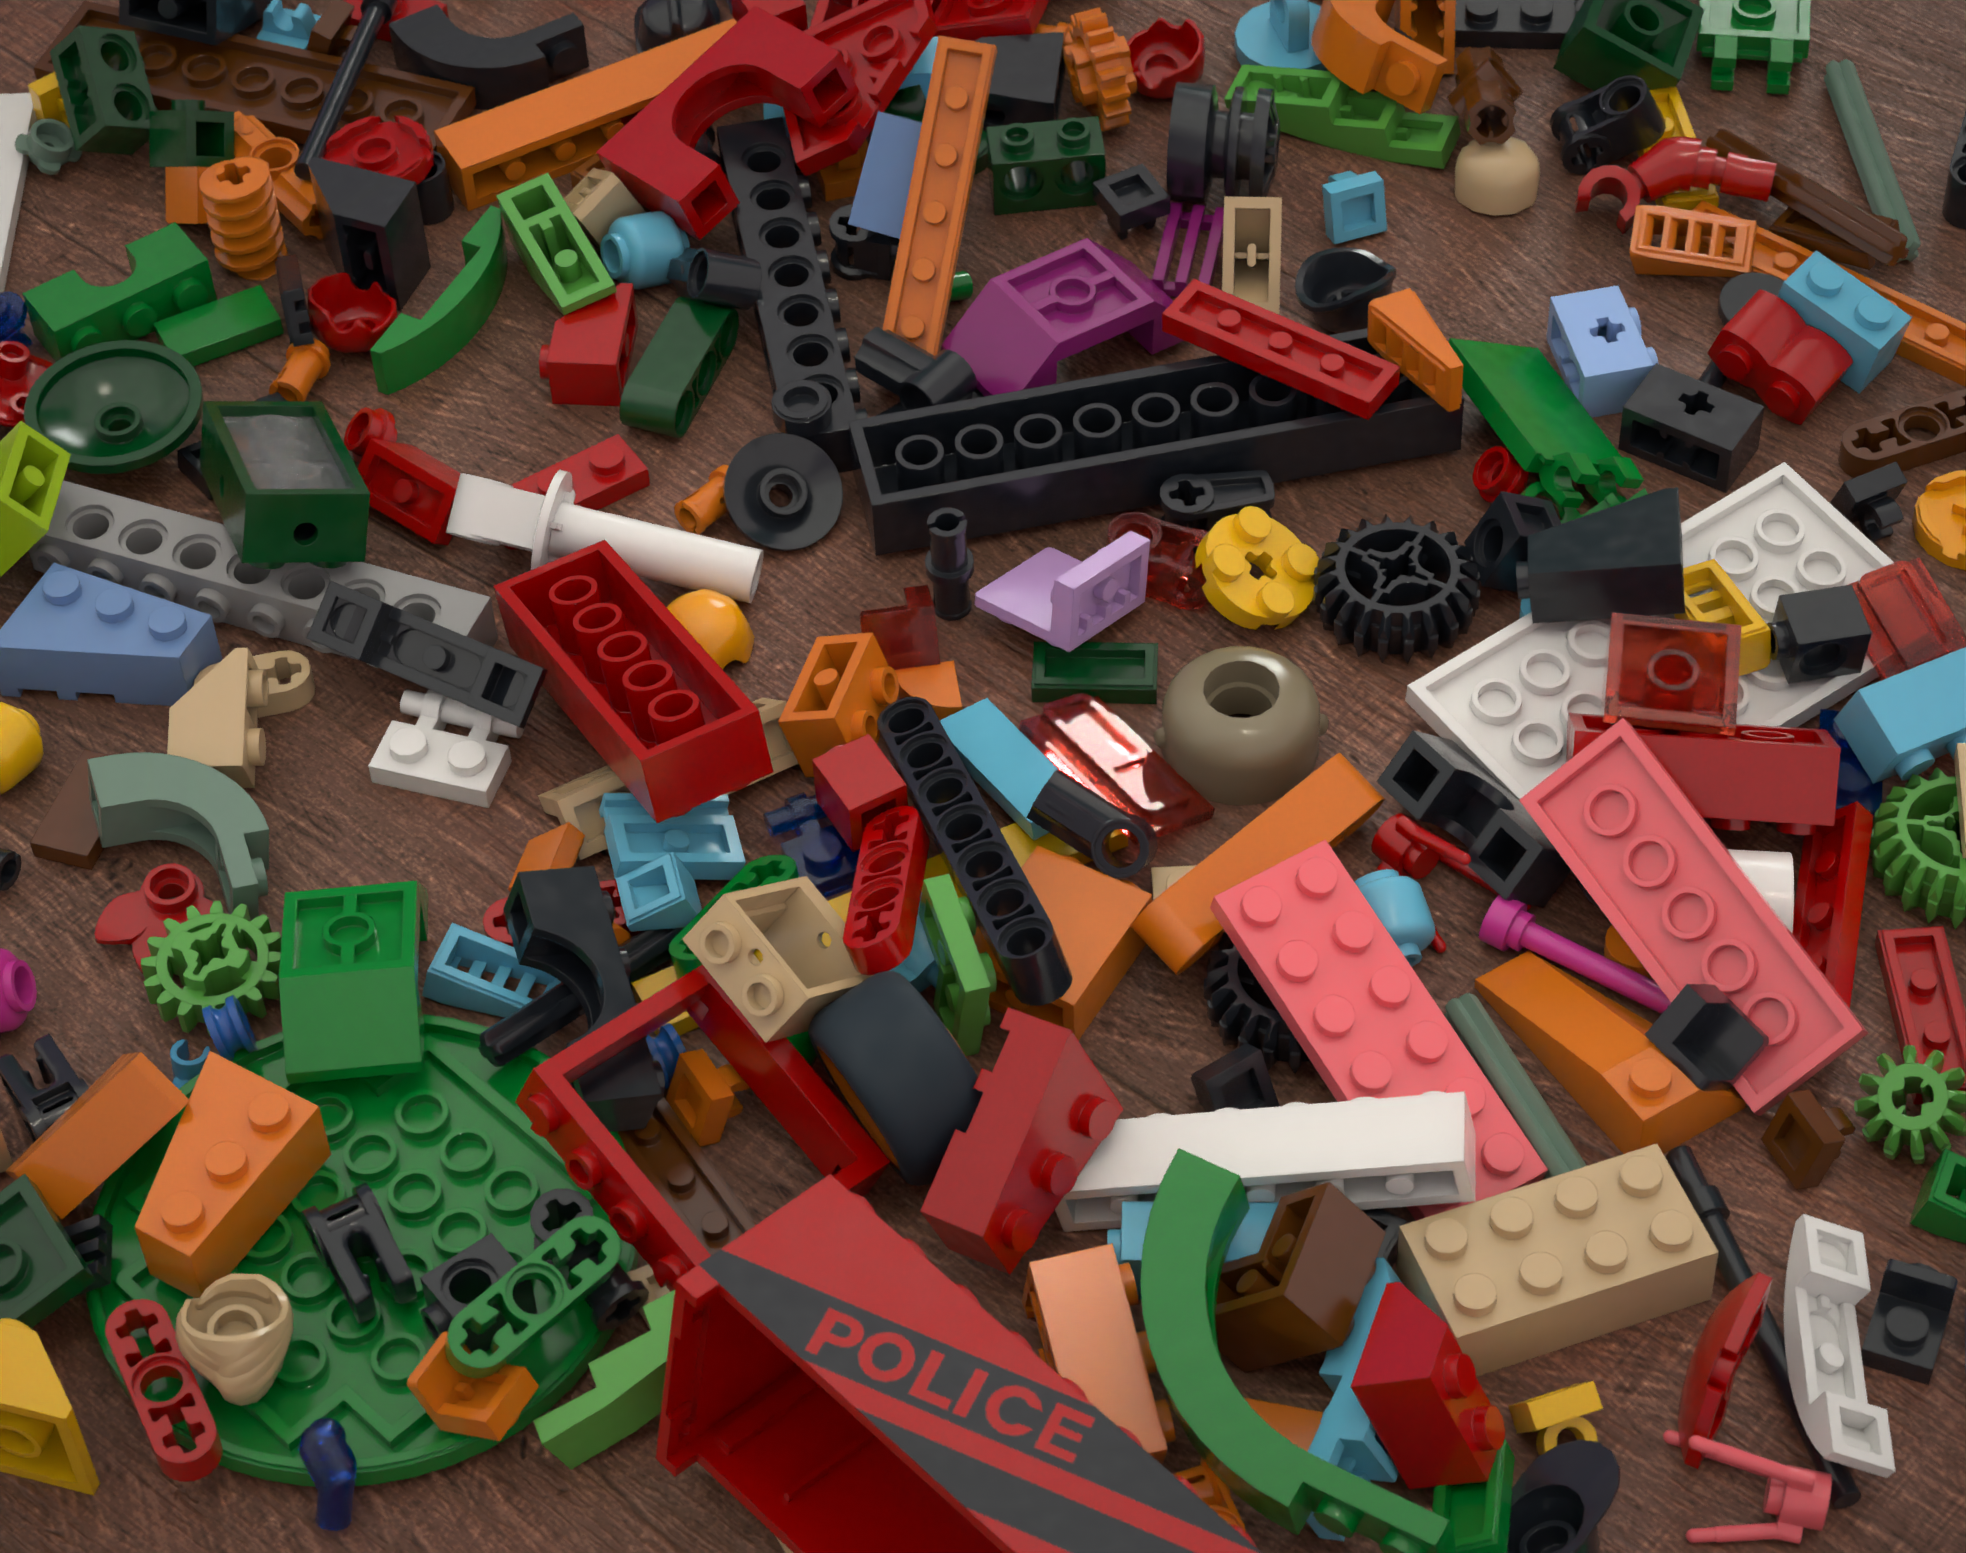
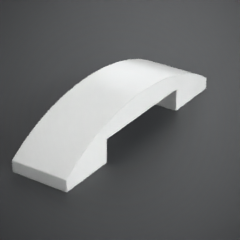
(1823, 1349)

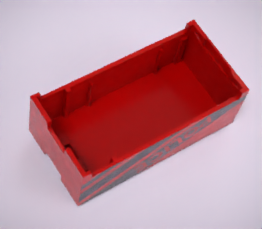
(894, 1414)

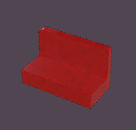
(410, 487)

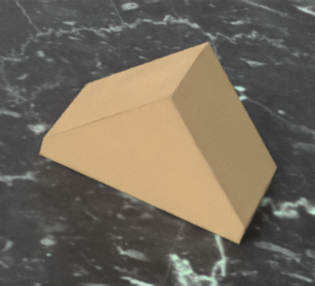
(599, 202)
(1253, 249)

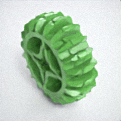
(1920, 847)

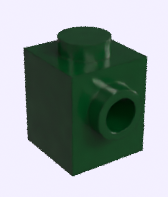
(190, 135)

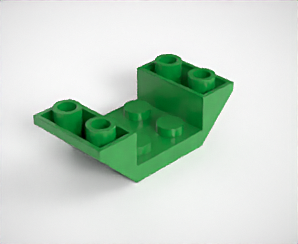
(352, 981)

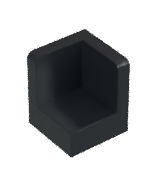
(1707, 1037)

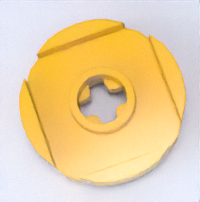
(1286, 566)

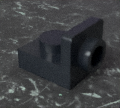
(1909, 1320)

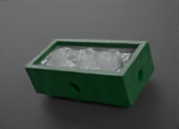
(284, 483)

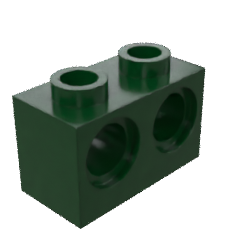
(104, 89)
(1044, 164)

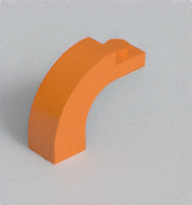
(1369, 55)

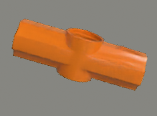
(293, 195)

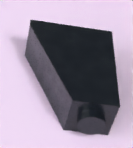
(1608, 563)

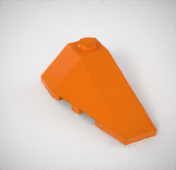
(1603, 1056)

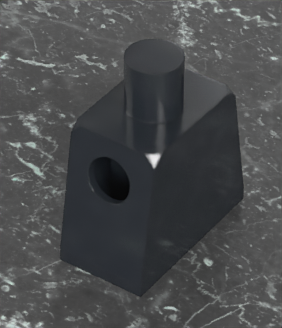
(1026, 79)

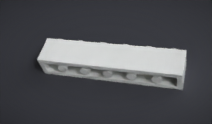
(1367, 1147)

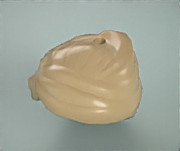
(237, 1335)

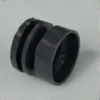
(1220, 143)

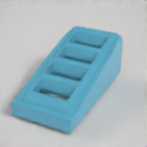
(467, 990)

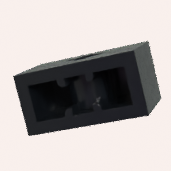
(1691, 427)

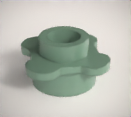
(48, 145)

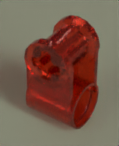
(1170, 558)

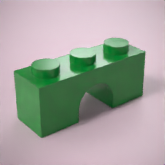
(165, 281)

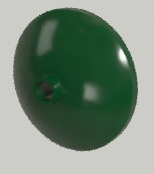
(116, 405)

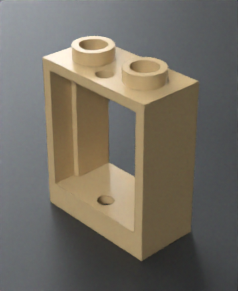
(796, 969)

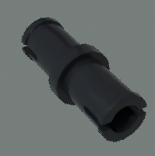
(949, 563)

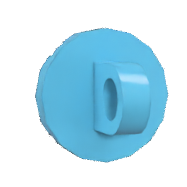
(1278, 35)

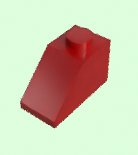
(592, 351)

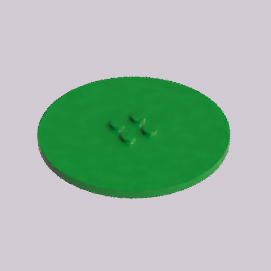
(447, 1169)

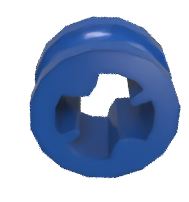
(229, 1028)
(666, 1050)

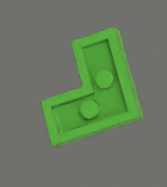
(963, 973)

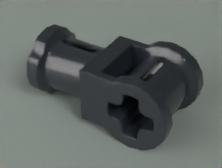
(872, 251)
(618, 1296)

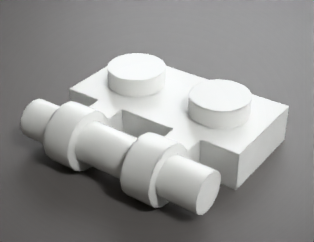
(442, 762)

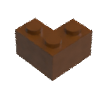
(1301, 1283)

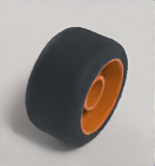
(897, 1072)

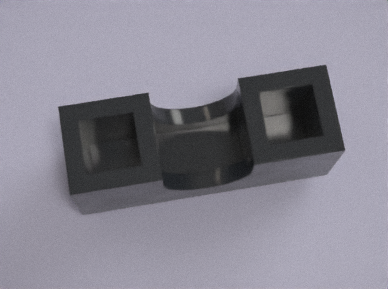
(1457, 794)

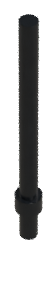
(374, 15)
(1769, 1339)

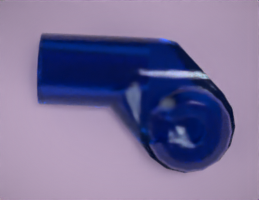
(332, 1470)

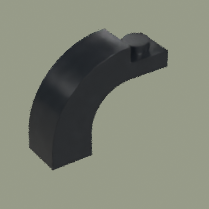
(495, 67)

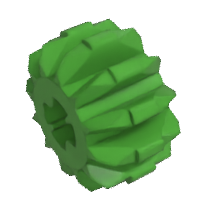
(1892, 1092)

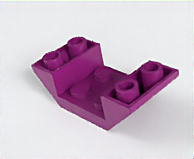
(1053, 311)

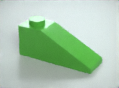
(553, 245)

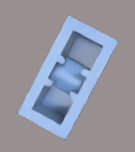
(1598, 348)

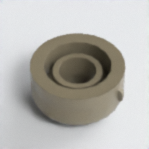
(1235, 756)

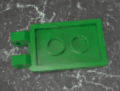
(1754, 31)
(1542, 421)

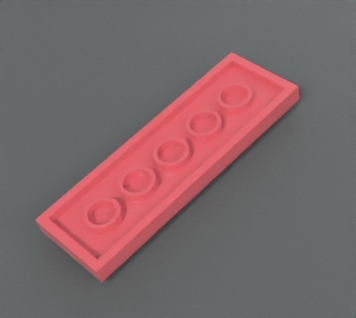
(1690, 906)
(1363, 1005)

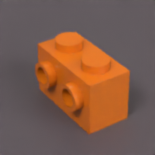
(837, 696)

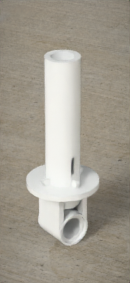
(556, 527)

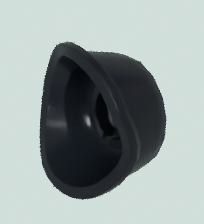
(1340, 285)

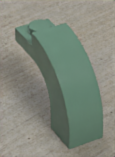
(184, 803)

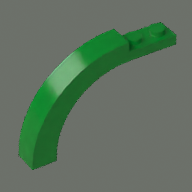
(1181, 1271)

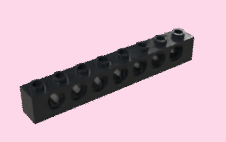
(792, 305)

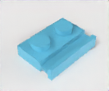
(701, 839)

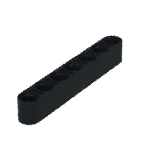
(975, 852)

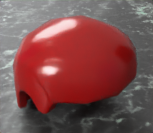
(1167, 56)
(349, 316)

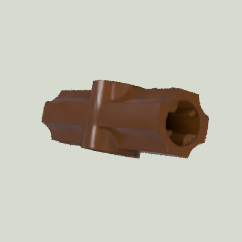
(1485, 95)

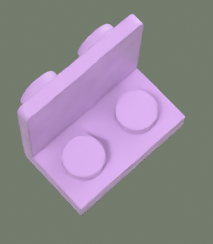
(1067, 597)

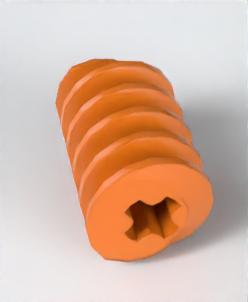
(243, 216)

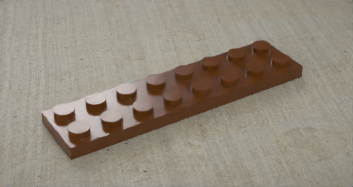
(274, 80)

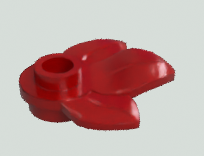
(141, 913)

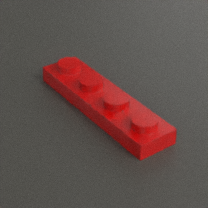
(1281, 349)
(1833, 894)

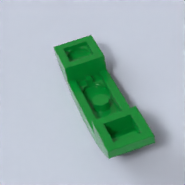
(419, 347)

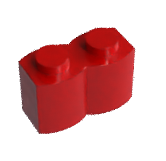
(1780, 357)

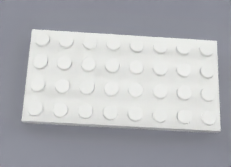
(1515, 689)

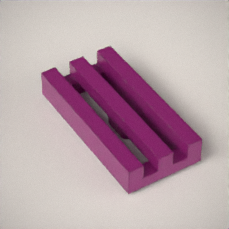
(1195, 223)

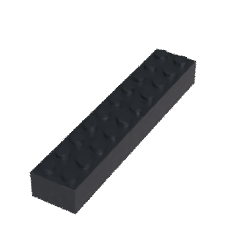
(1115, 441)

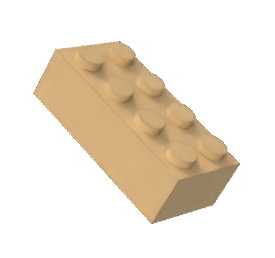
(1560, 1259)

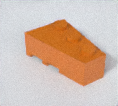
(227, 1174)

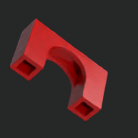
(750, 64)

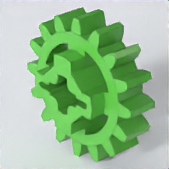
(212, 964)

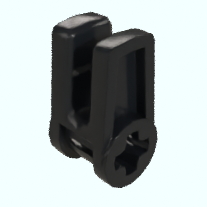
(1214, 497)
(41, 1106)
(353, 1231)

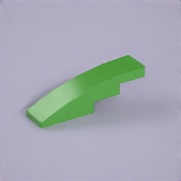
(1368, 124)
(624, 1398)

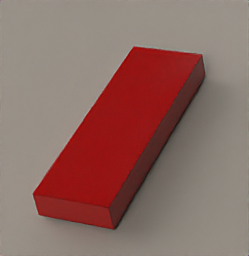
(1923, 994)

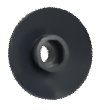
(798, 470)

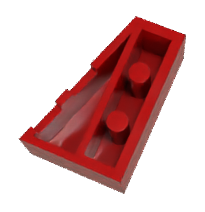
(1024, 1146)

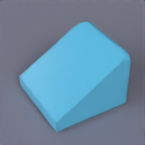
(659, 895)

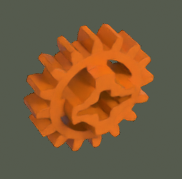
(1100, 68)

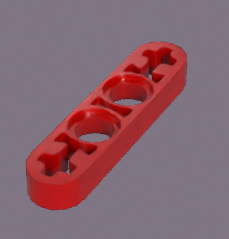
(886, 890)

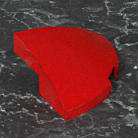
(1716, 1361)

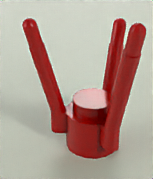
(1415, 852)

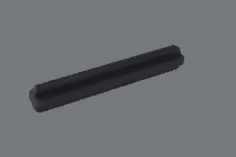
(560, 1005)

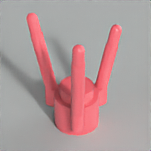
(1791, 1493)

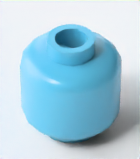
(641, 248)
(1401, 910)

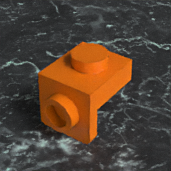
(468, 1404)

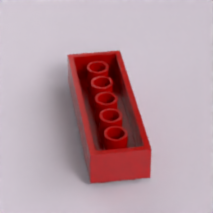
(634, 681)

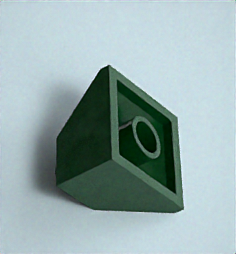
(1629, 39)

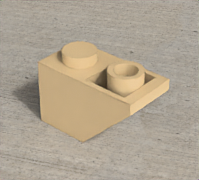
(220, 719)

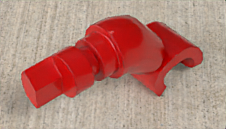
(1673, 167)

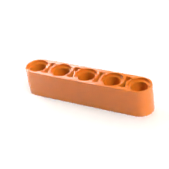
(1321, 807)

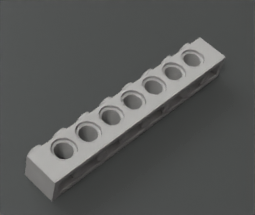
(199, 568)

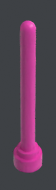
(1511, 926)

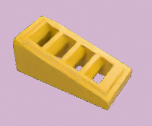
(1727, 606)

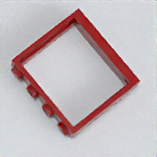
(770, 1069)

